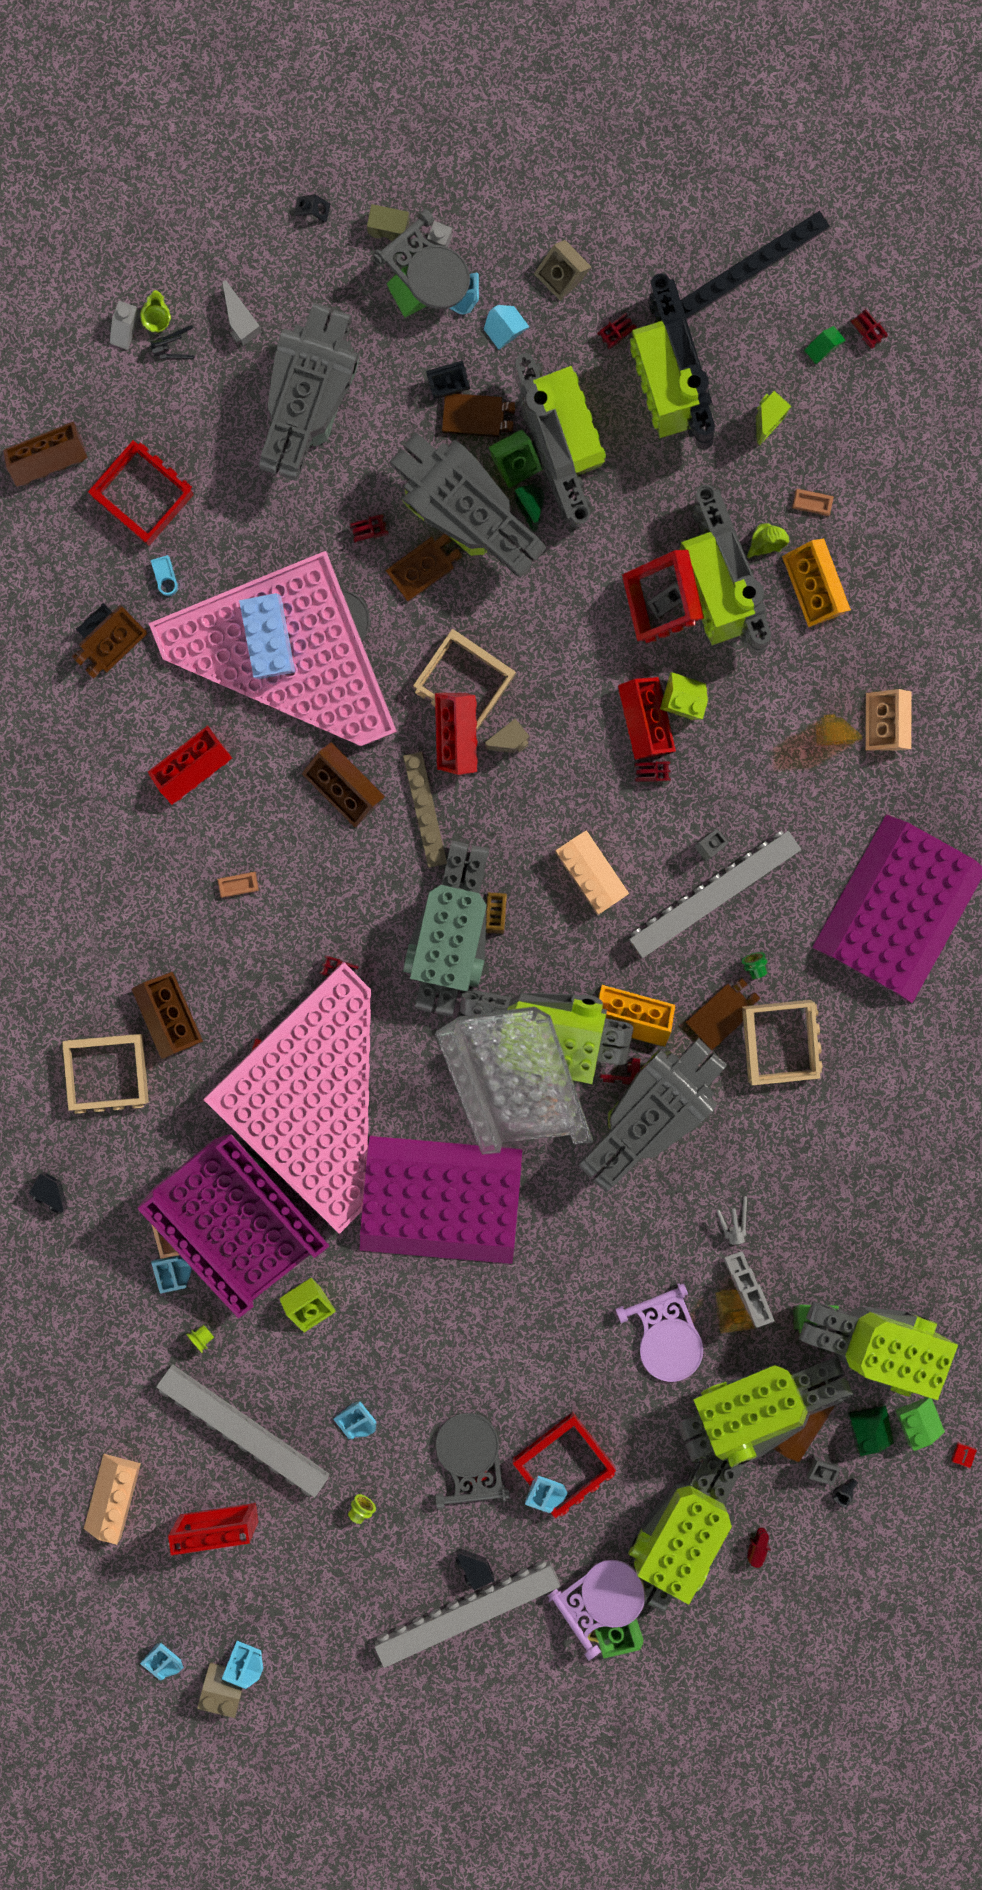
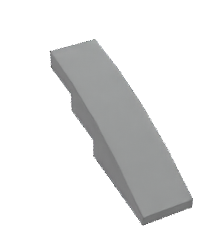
(749, 1290)

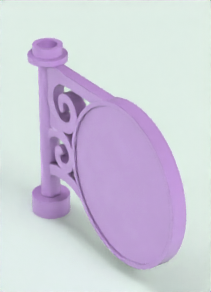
(670, 1346)
(610, 1595)

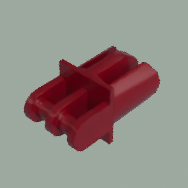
(866, 326)
(616, 328)
(365, 530)
(654, 772)
(326, 965)
(758, 1548)

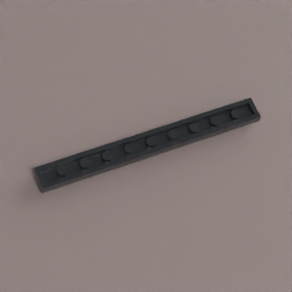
(754, 264)

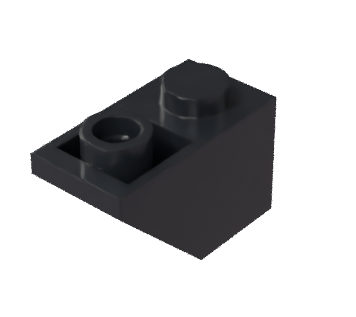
(49, 1191)
(476, 1569)

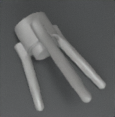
(736, 1233)

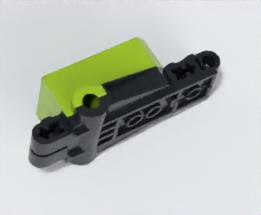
(671, 368)

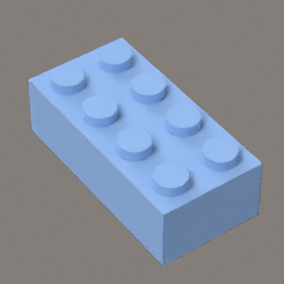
(267, 636)

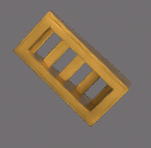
(490, 928)

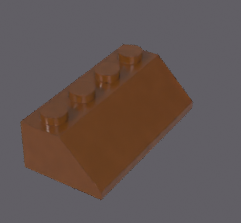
(45, 454)
(342, 784)
(166, 1015)
(797, 1445)

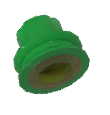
(755, 964)

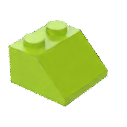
(770, 414)
(685, 697)
(307, 1305)

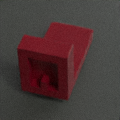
(632, 1067)

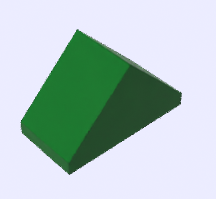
(824, 344)

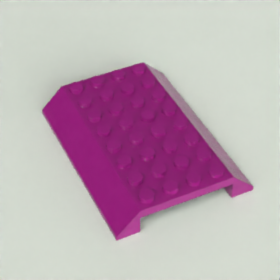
(899, 907)
(440, 1200)
(231, 1223)

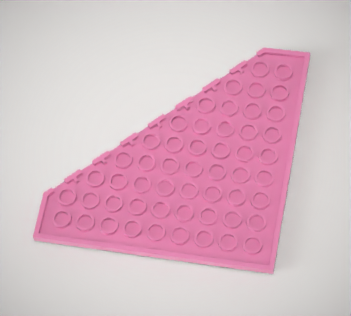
(332, 671)
(307, 1097)

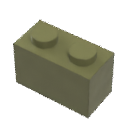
(387, 222)

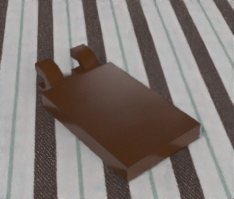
(476, 415)
(423, 567)
(110, 641)
(721, 1014)

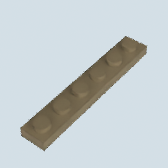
(425, 809)

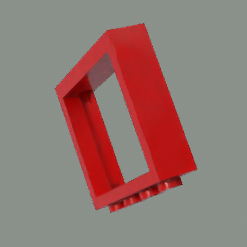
(116, 467)
(688, 591)
(549, 1437)
(213, 1529)

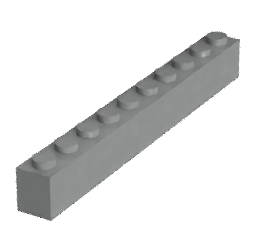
(713, 895)
(243, 1431)
(466, 1613)

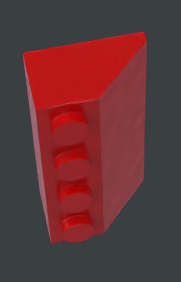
(645, 721)
(456, 732)
(189, 765)

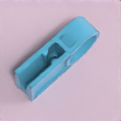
(163, 570)

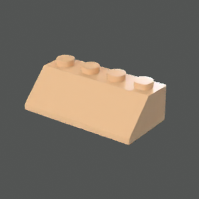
(591, 872)
(111, 1498)

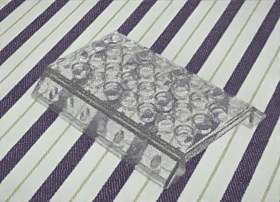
(512, 1078)

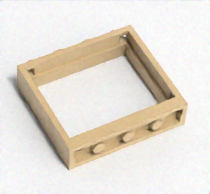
(478, 652)
(813, 1045)
(139, 1102)

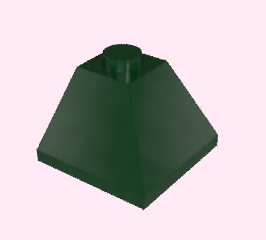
(530, 502)
(871, 1430)

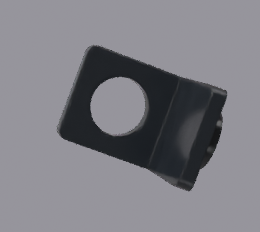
(309, 206)

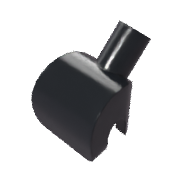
(844, 1494)

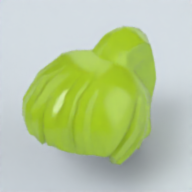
(155, 313)
(767, 539)

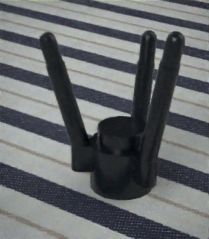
(160, 345)

